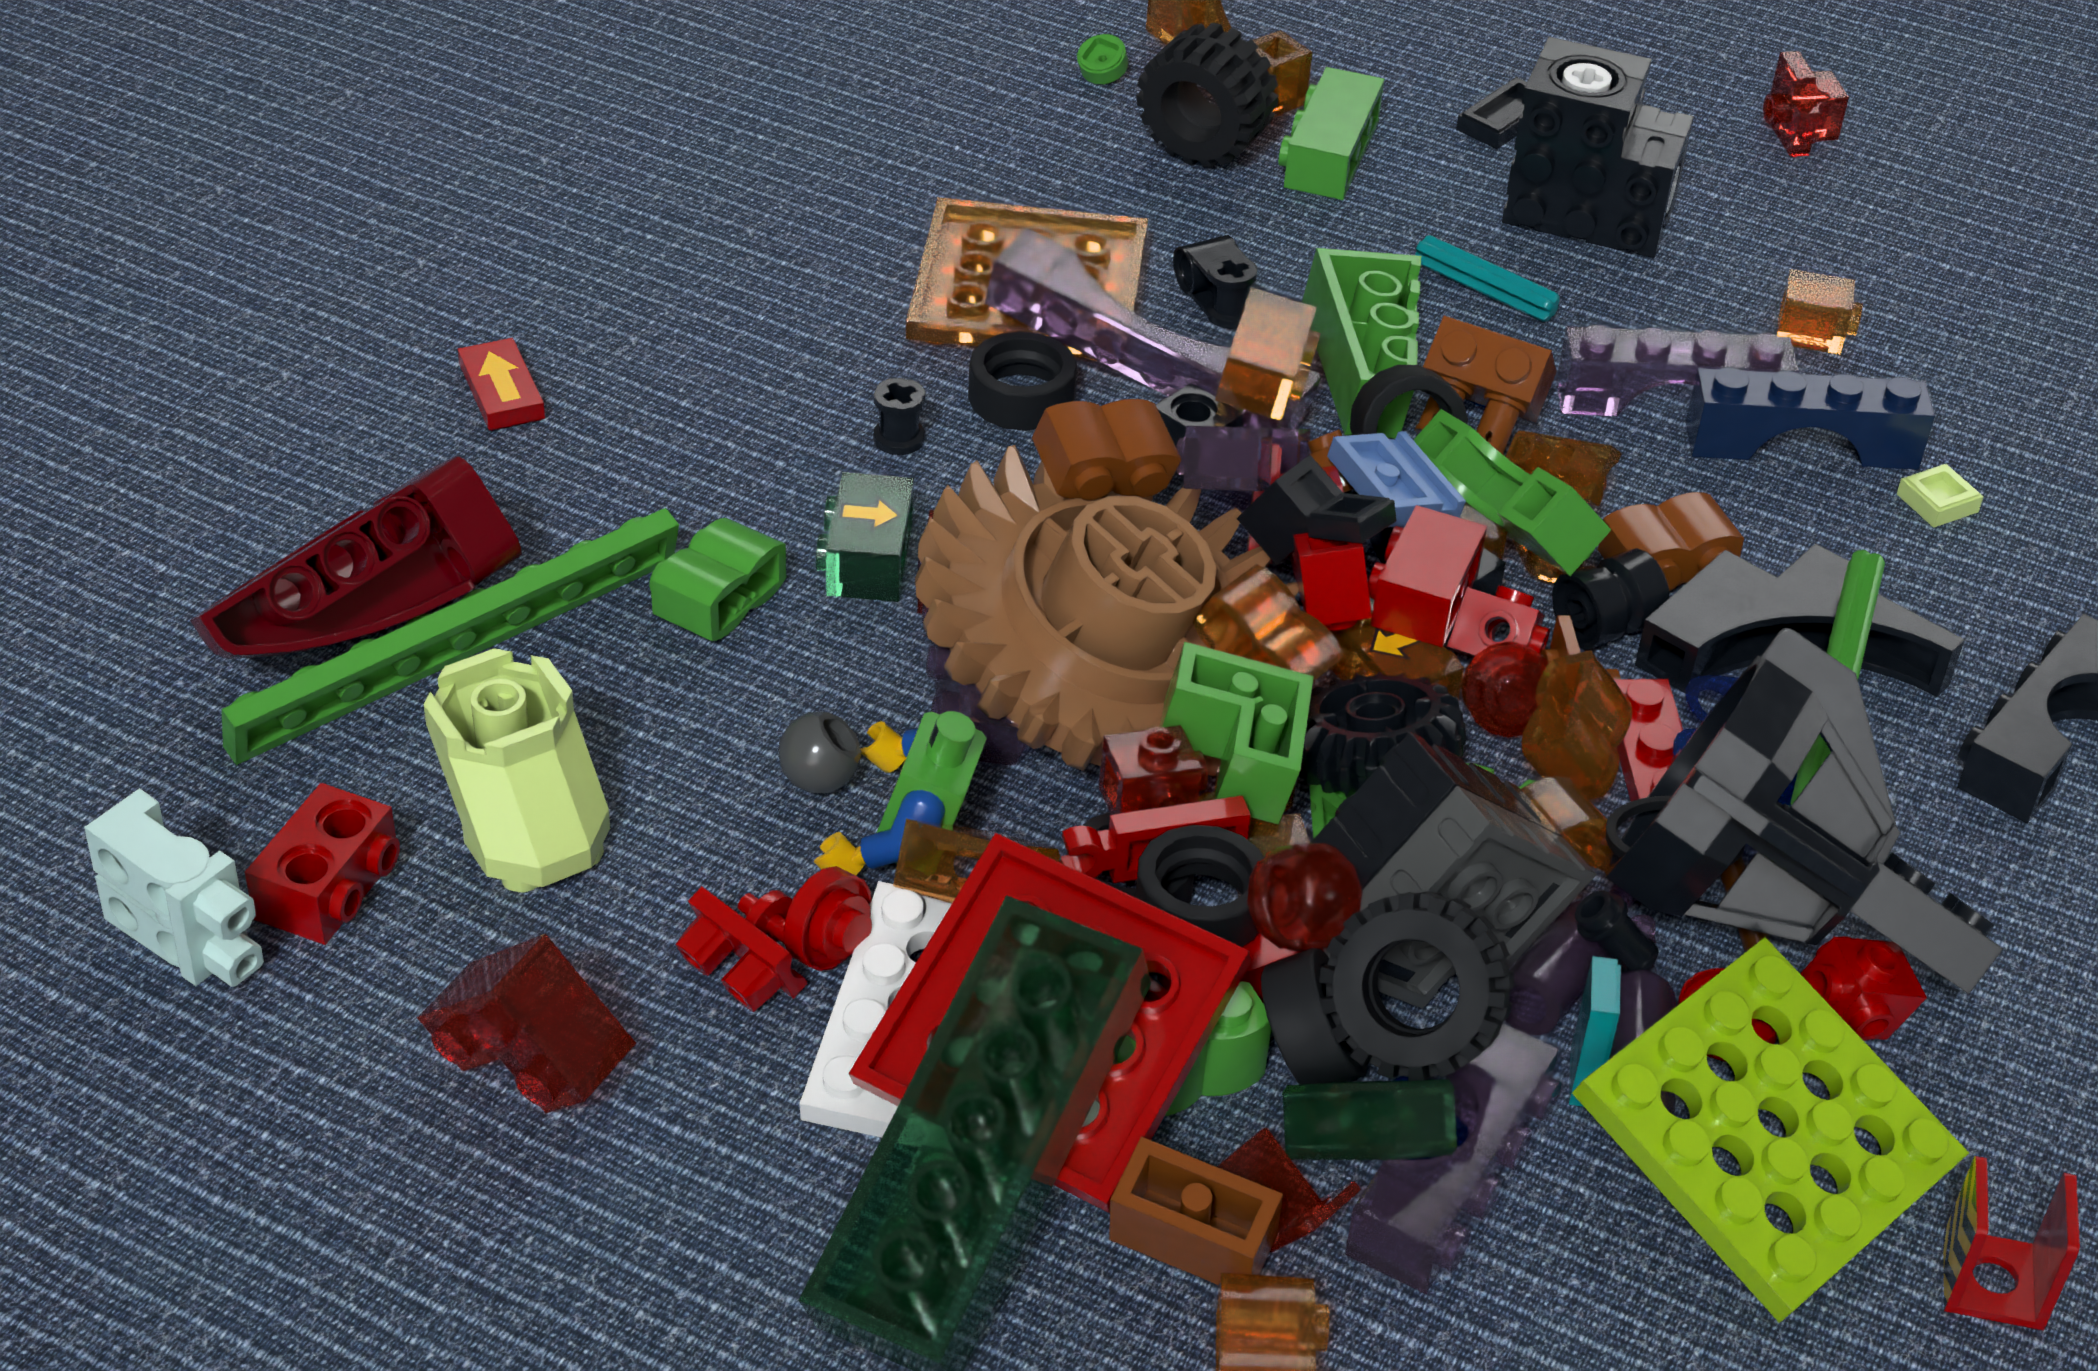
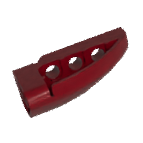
(369, 570)

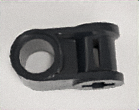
(1216, 278)

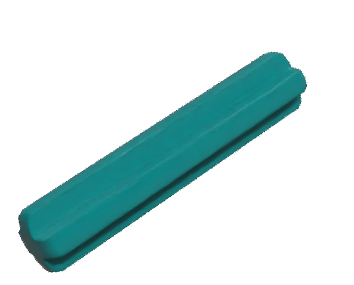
(1488, 278)

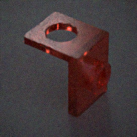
(1267, 1164)

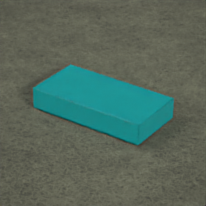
(1595, 1022)

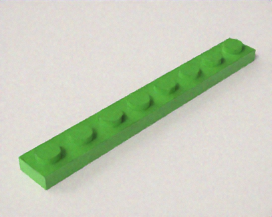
(454, 633)

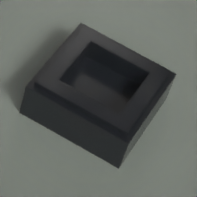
(1351, 518)

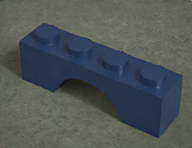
(1742, 409)

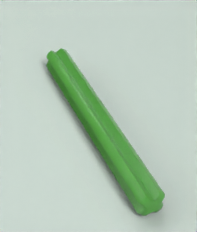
(1847, 638)

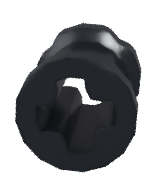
(899, 409)

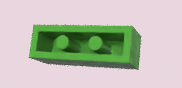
(1331, 133)

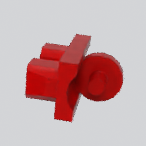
(754, 939)

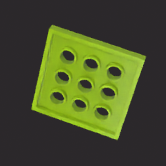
(1775, 1170)

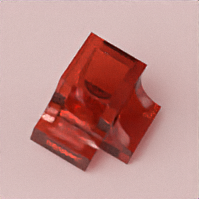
(1804, 104)

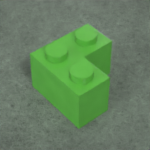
(1247, 718)

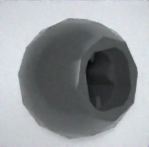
(819, 752)

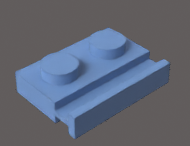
(1394, 471)

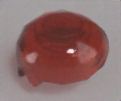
(1303, 895)

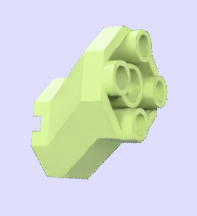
(518, 769)

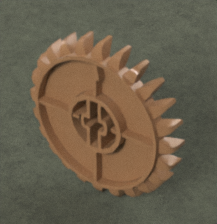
(1069, 603)

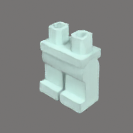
(172, 893)

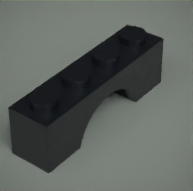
(2020, 750)

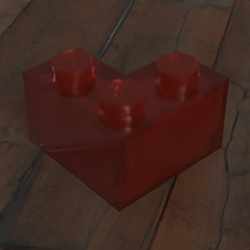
(534, 1018)

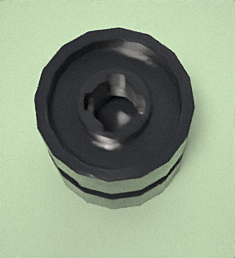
(1611, 596)

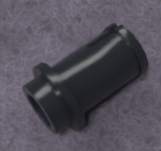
(1605, 921)

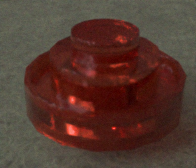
(1502, 687)

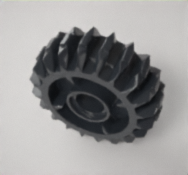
(1365, 717)

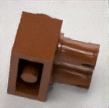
(1491, 371)

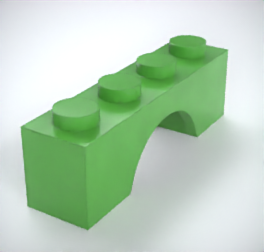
(1532, 508)

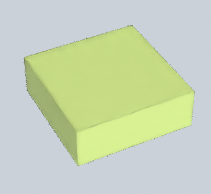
(1939, 495)

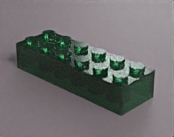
(977, 1140)

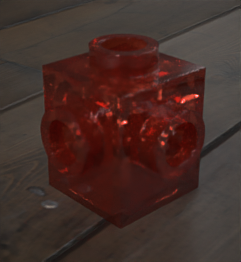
(1150, 770)

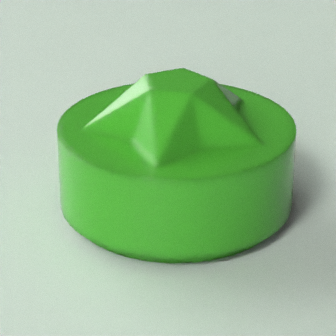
(1102, 59)

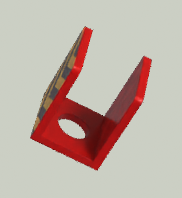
(2036, 1268)

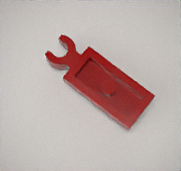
(1131, 832)

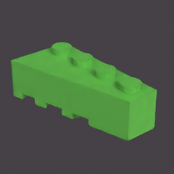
(1365, 324)

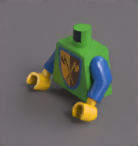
(930, 787)

